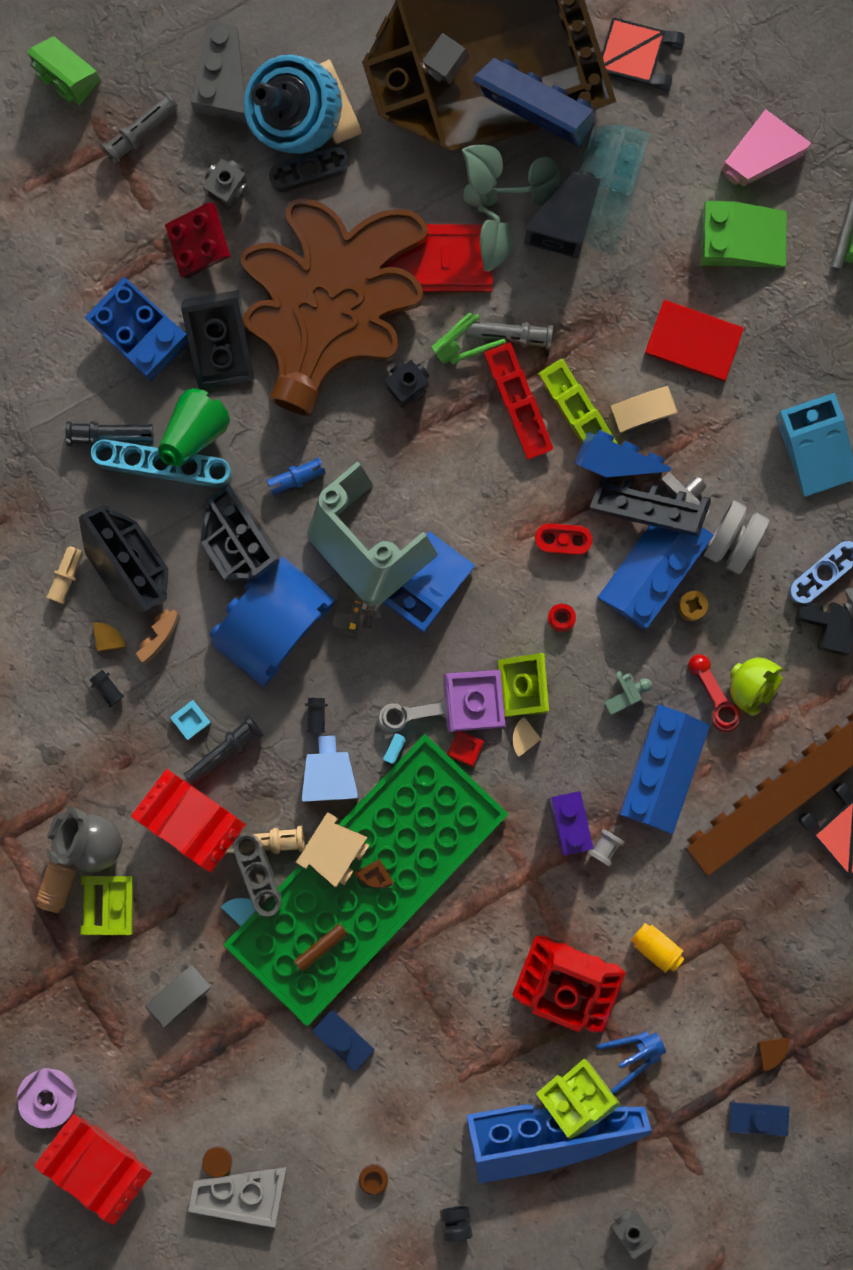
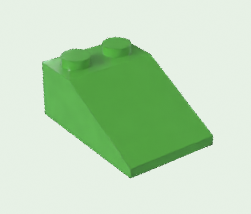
(742, 235)

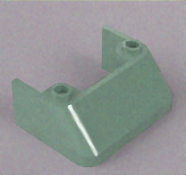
(370, 573)

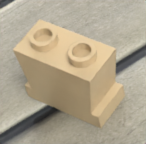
(333, 850)

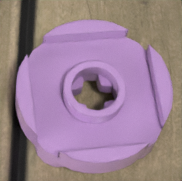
(63, 1095)

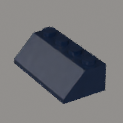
(535, 101)

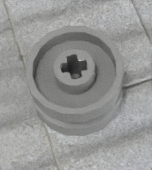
(740, 539)

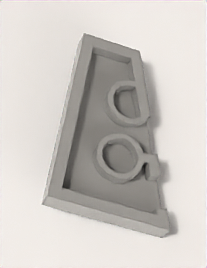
(240, 1197)

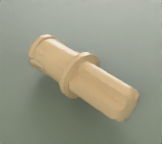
(65, 575)

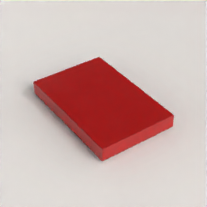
(694, 340)

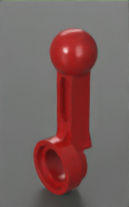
(700, 666)

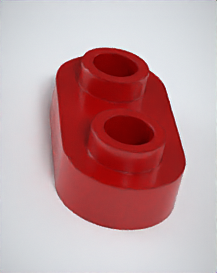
(563, 538)

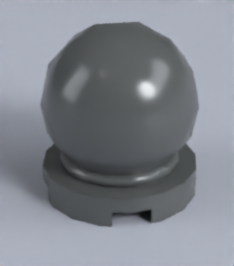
(84, 840)

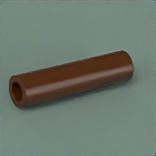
(321, 947)

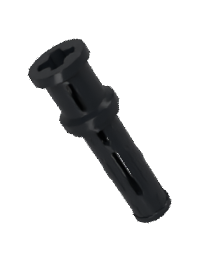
(94, 432)
(196, 775)

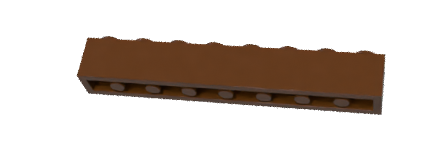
(773, 800)

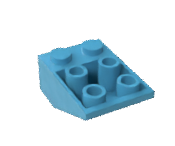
(817, 444)

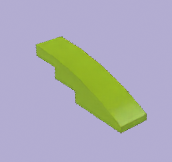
(572, 401)

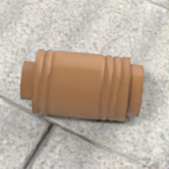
(55, 887)

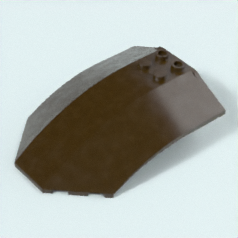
(537, 35)

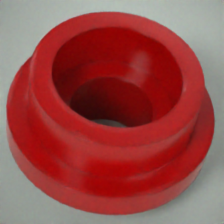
(568, 611)

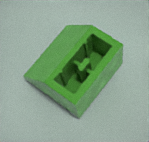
(63, 69)

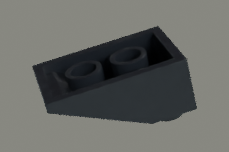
(218, 339)

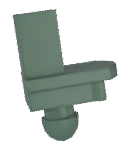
(631, 695)

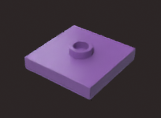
(474, 700)

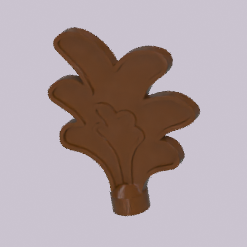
(334, 298)

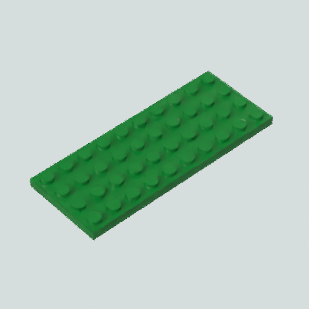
(421, 827)

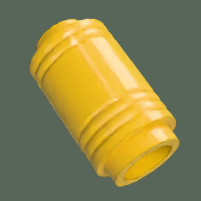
(657, 948)

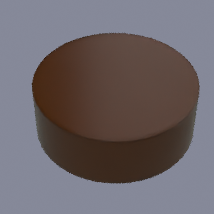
(217, 1161)
(373, 1179)

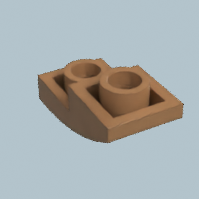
(164, 627)

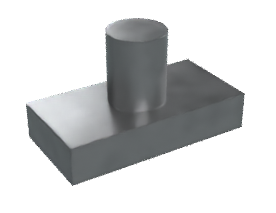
(671, 486)

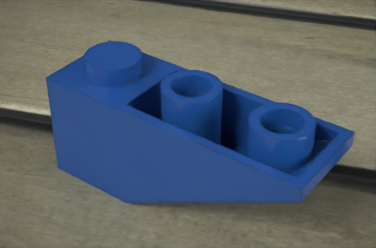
(612, 460)

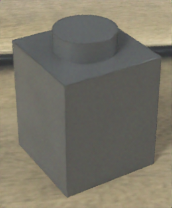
(445, 59)

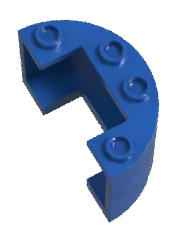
(270, 620)

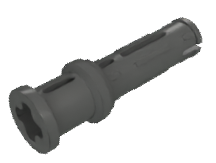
(129, 137)
(524, 334)

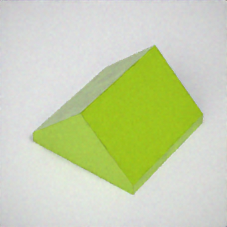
(524, 685)

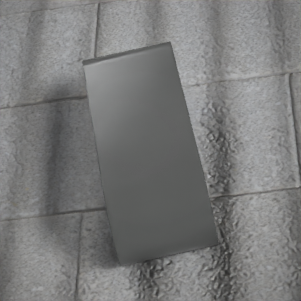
(246, 864)

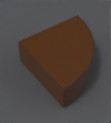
(375, 875)
(772, 1052)

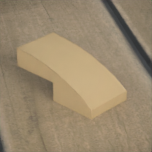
(644, 409)

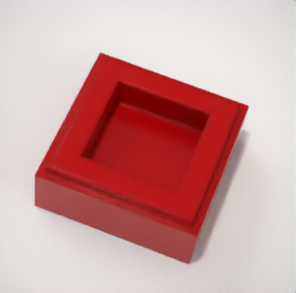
(465, 748)

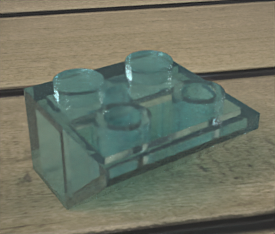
(615, 156)

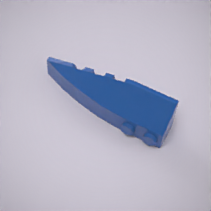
(530, 1141)

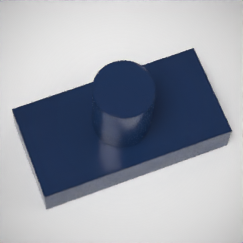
(343, 1040)
(758, 1118)

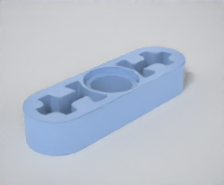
(803, 580)

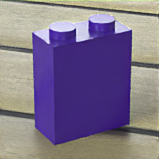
(570, 823)

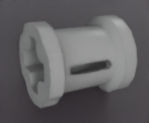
(606, 847)

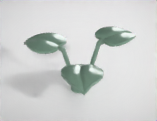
(483, 167)

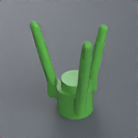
(447, 346)

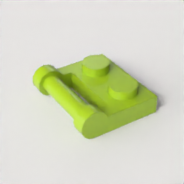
(117, 905)

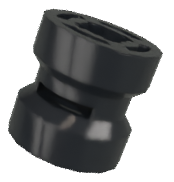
(456, 1223)

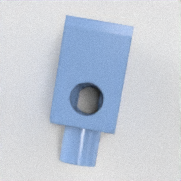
(328, 774)

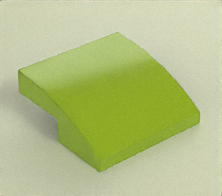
(578, 1099)

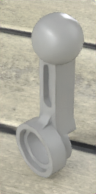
(408, 714)

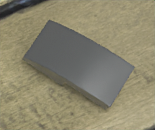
(177, 996)

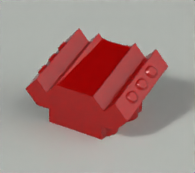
(188, 820)
(568, 985)
(93, 1168)

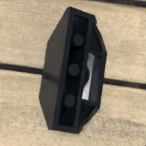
(236, 538)
(124, 558)

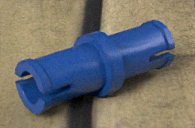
(295, 476)

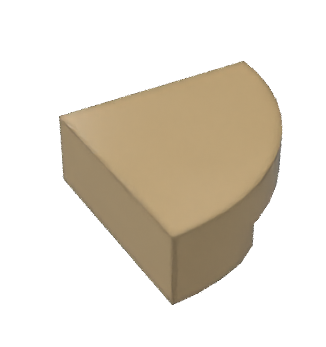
(524, 737)

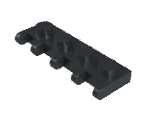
(650, 507)

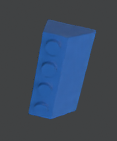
(652, 573)
(664, 769)

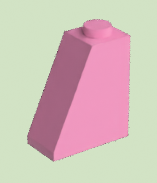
(763, 150)

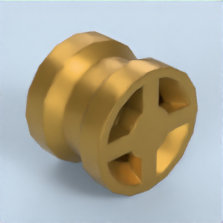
(689, 609)

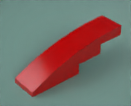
(518, 401)

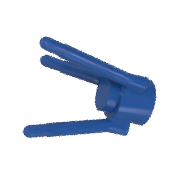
(649, 1048)

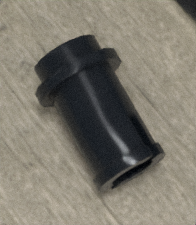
(106, 688)
(316, 715)

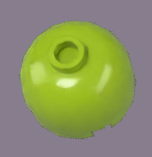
(754, 683)

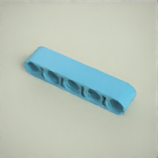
(150, 455)

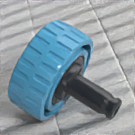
(292, 104)

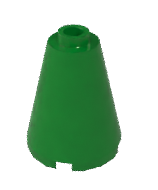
(192, 427)

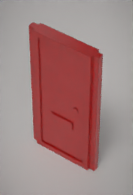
(448, 260)

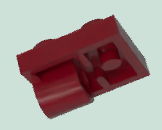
(197, 240)

